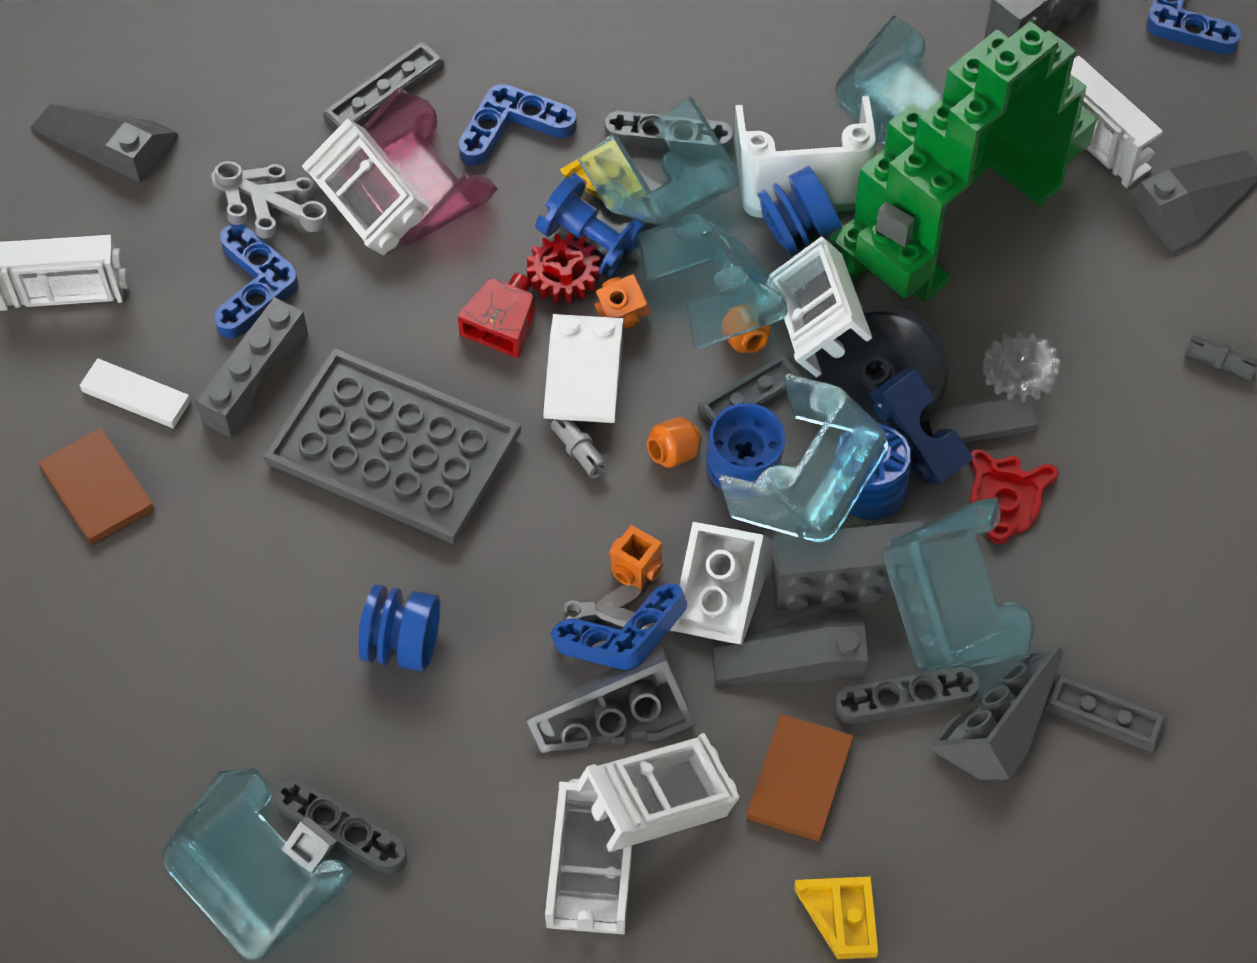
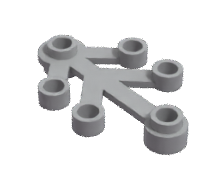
(231, 178)

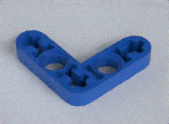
(1173, 13)
(504, 112)
(263, 282)
(630, 645)

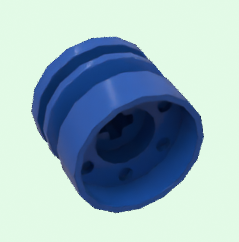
(799, 210)
(744, 432)
(889, 482)
(391, 627)

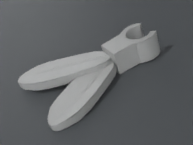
(609, 608)

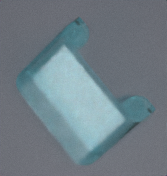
(888, 76)
(949, 595)
(237, 869)

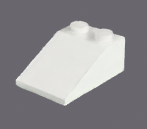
(583, 368)
(722, 581)

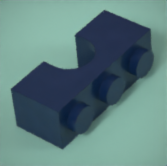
(900, 405)

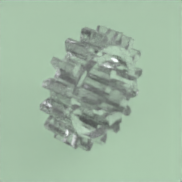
(1021, 366)

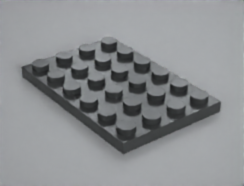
(393, 445)

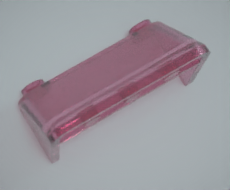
(401, 133)

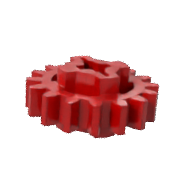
(563, 268)

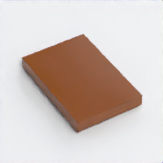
(96, 486)
(799, 777)

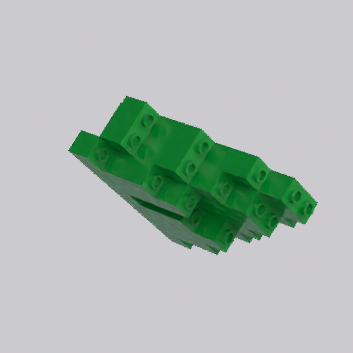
(1001, 109)

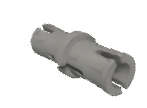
(580, 446)

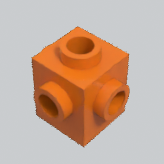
(623, 300)
(636, 558)

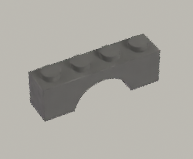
(231, 391)

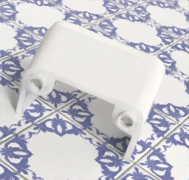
(834, 166)

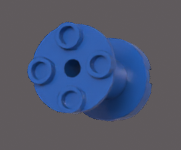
(580, 218)

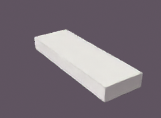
(135, 393)

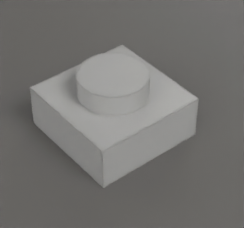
(308, 844)

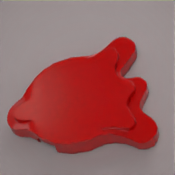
(1016, 491)

